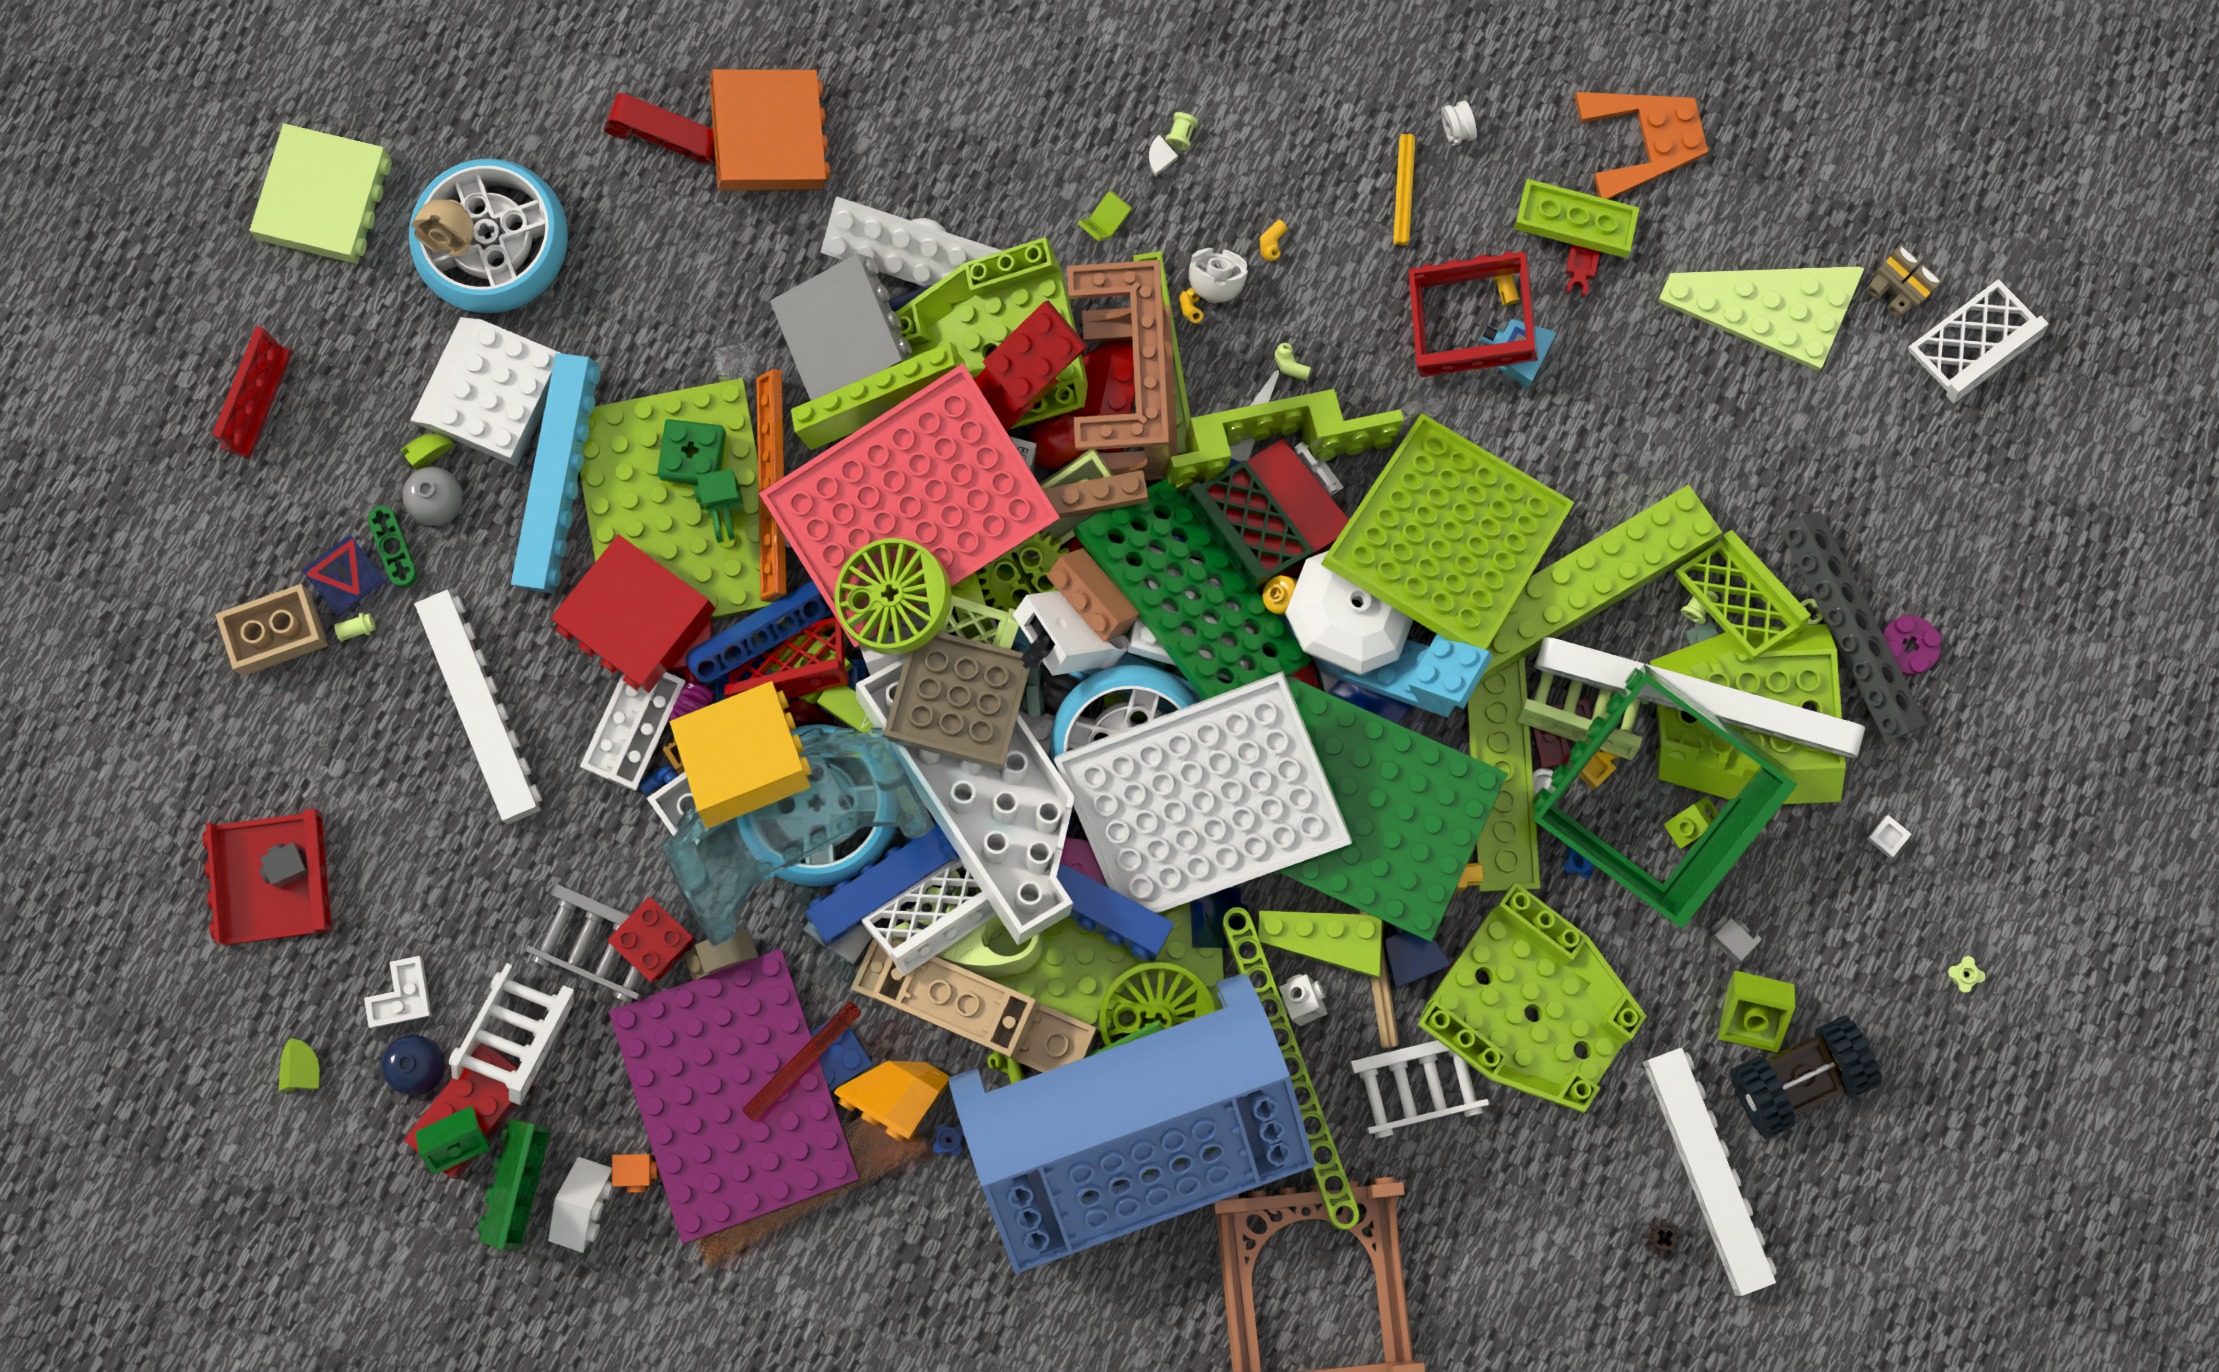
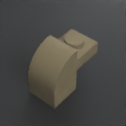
(708, 960)

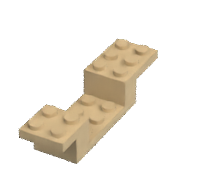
(976, 1009)

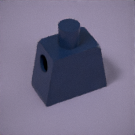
(1412, 957)

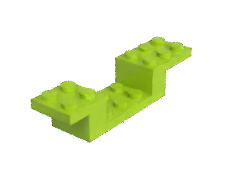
(1313, 413)

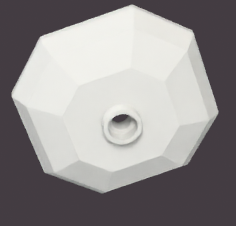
(1336, 629)

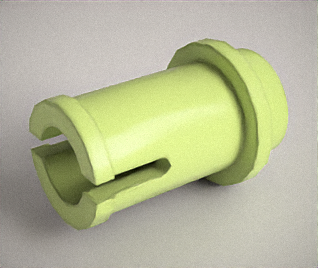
(354, 627)

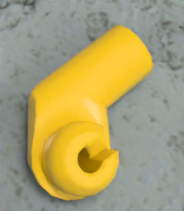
(1269, 241)
(1187, 302)

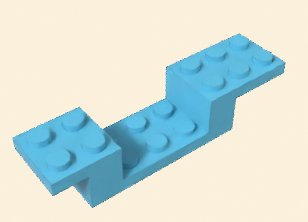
(1422, 676)

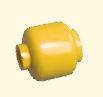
(1278, 593)

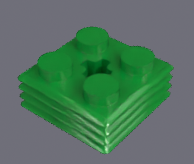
(681, 437)

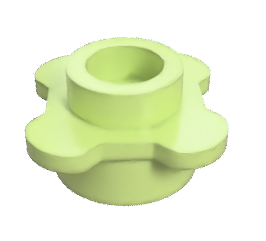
(1957, 974)

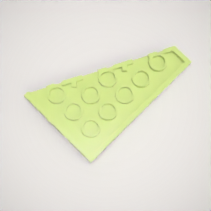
(1776, 308)

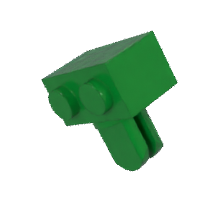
(720, 496)

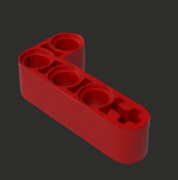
(661, 127)

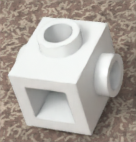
(1303, 999)

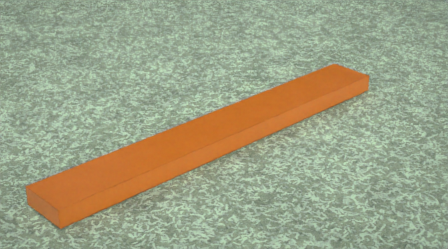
(769, 472)

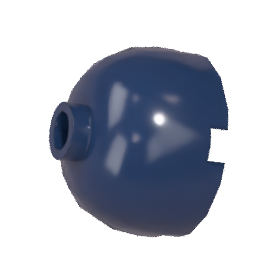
(413, 1065)

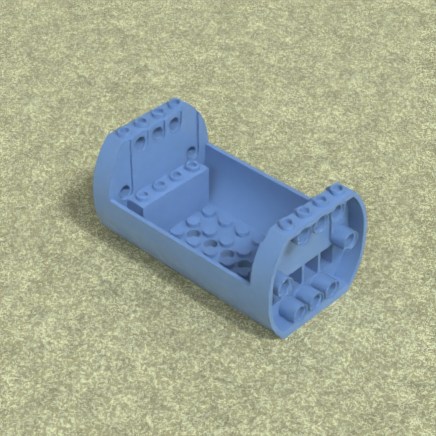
(1133, 1112)

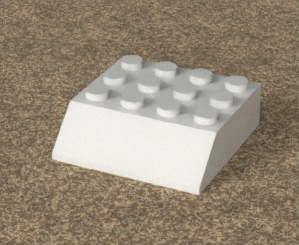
(487, 390)

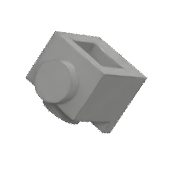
(1733, 938)

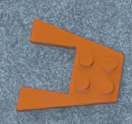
(1669, 131)

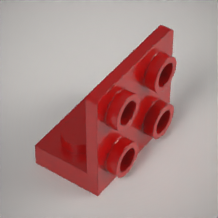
(652, 940)

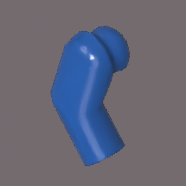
(658, 778)

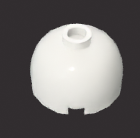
(1217, 275)

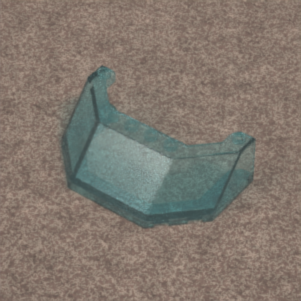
(852, 786)

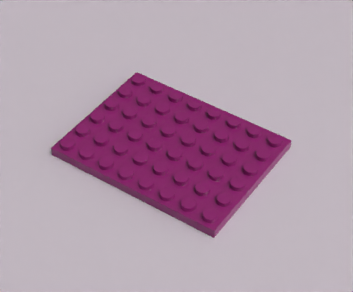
(694, 1067)

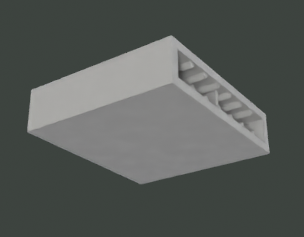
(841, 326)

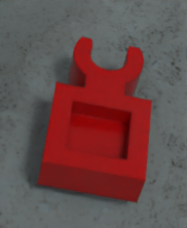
(1582, 266)

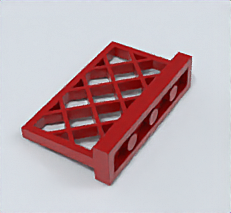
(251, 394)
(802, 680)

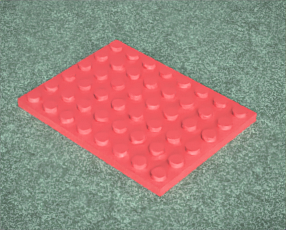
(918, 473)

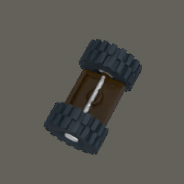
(1805, 1076)

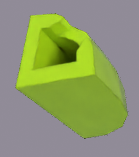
(426, 449)
(298, 1067)

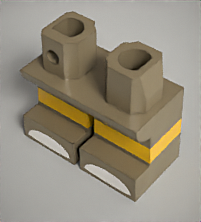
(1890, 279)

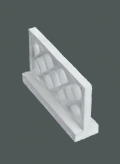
(1988, 362)
(945, 927)

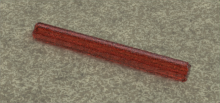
(801, 1061)

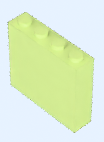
(321, 193)

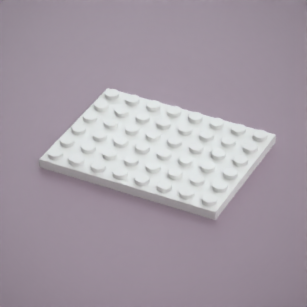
(1205, 797)

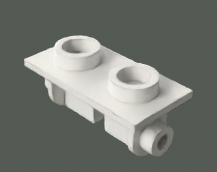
(1318, 469)

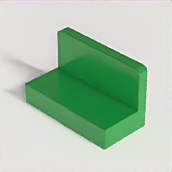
(451, 1141)

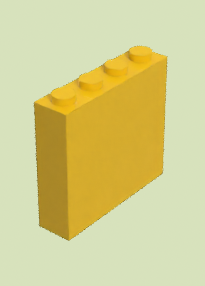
(741, 754)

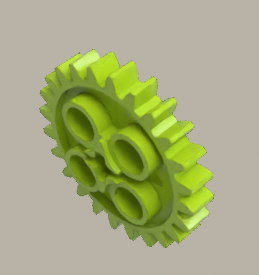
(1003, 585)

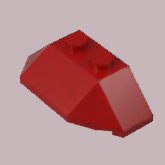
(1109, 382)

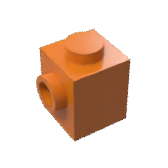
(634, 1171)

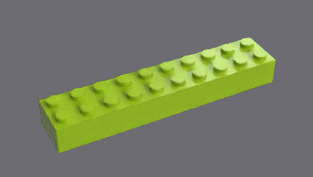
(1603, 574)

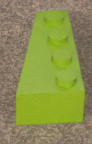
(1328, 938)

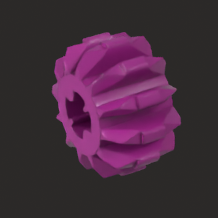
(691, 699)

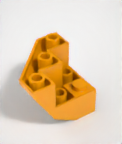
(895, 1095)

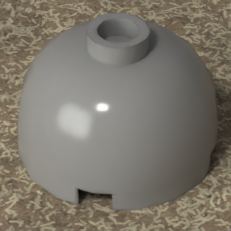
(432, 496)

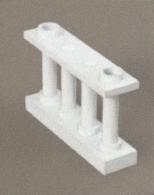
(531, 1056)
(1397, 1063)

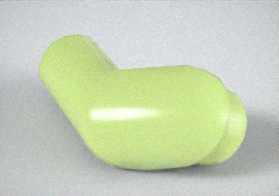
(1287, 363)

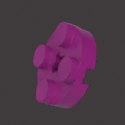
(1924, 636)

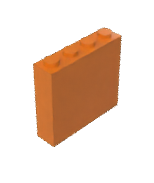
(768, 129)

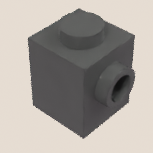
(284, 865)

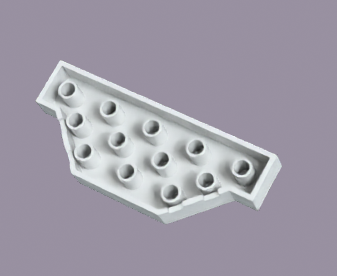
(999, 821)

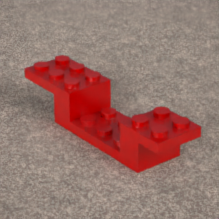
(1027, 364)

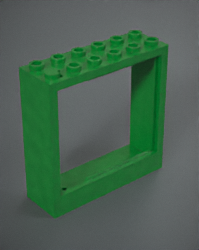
(1718, 845)

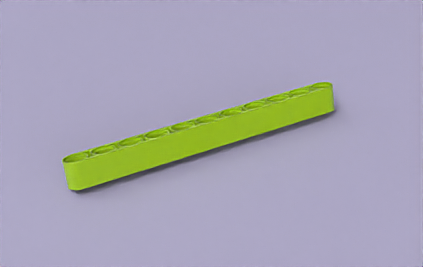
(1301, 1080)

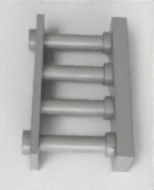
(595, 914)

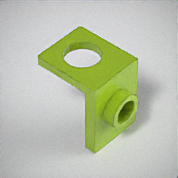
(1106, 217)
(1691, 822)

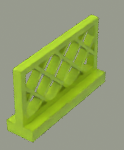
(1764, 586)

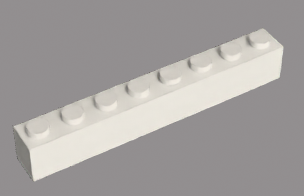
(478, 706)
(1709, 1172)

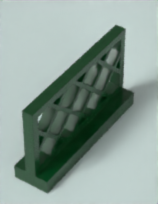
(1225, 532)

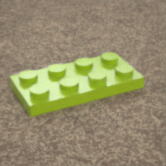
(1577, 218)

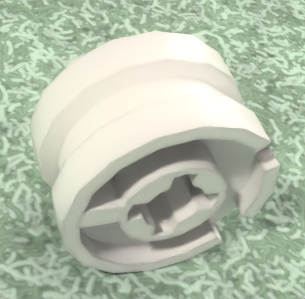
(1459, 123)

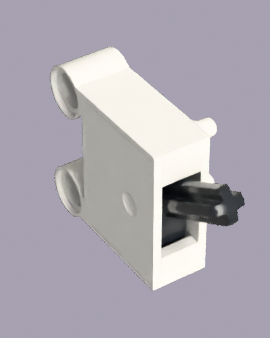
(1063, 636)

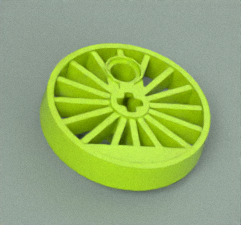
(900, 581)
(1147, 1010)

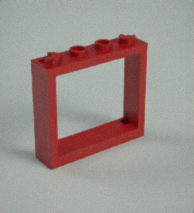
(1481, 356)

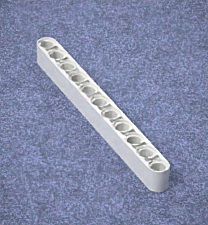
(1724, 702)

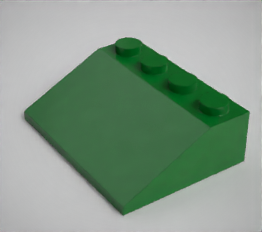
(514, 1185)

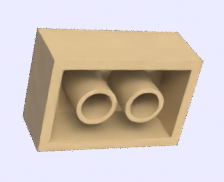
(271, 630)

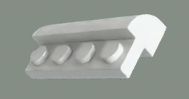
(631, 731)

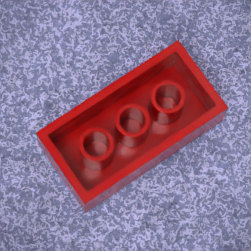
(473, 1089)

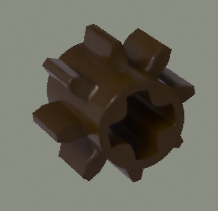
(1671, 1239)

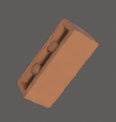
(1093, 594)

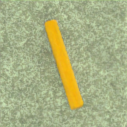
(1404, 190)

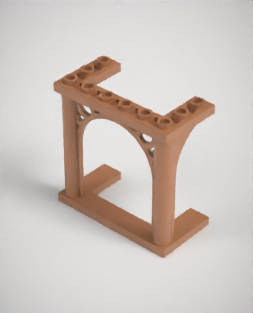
(1150, 329)
(1237, 1275)

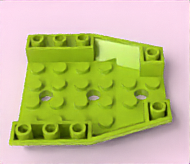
(985, 304)
(1791, 672)
(1540, 964)

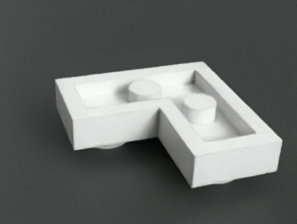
(408, 1000)

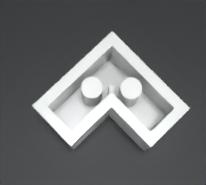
(580, 1204)

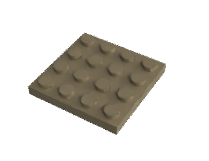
(958, 699)

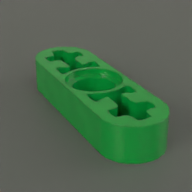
(377, 530)

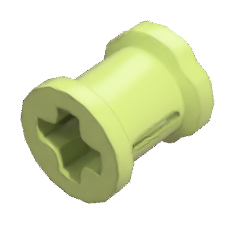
(1181, 131)
(1695, 611)

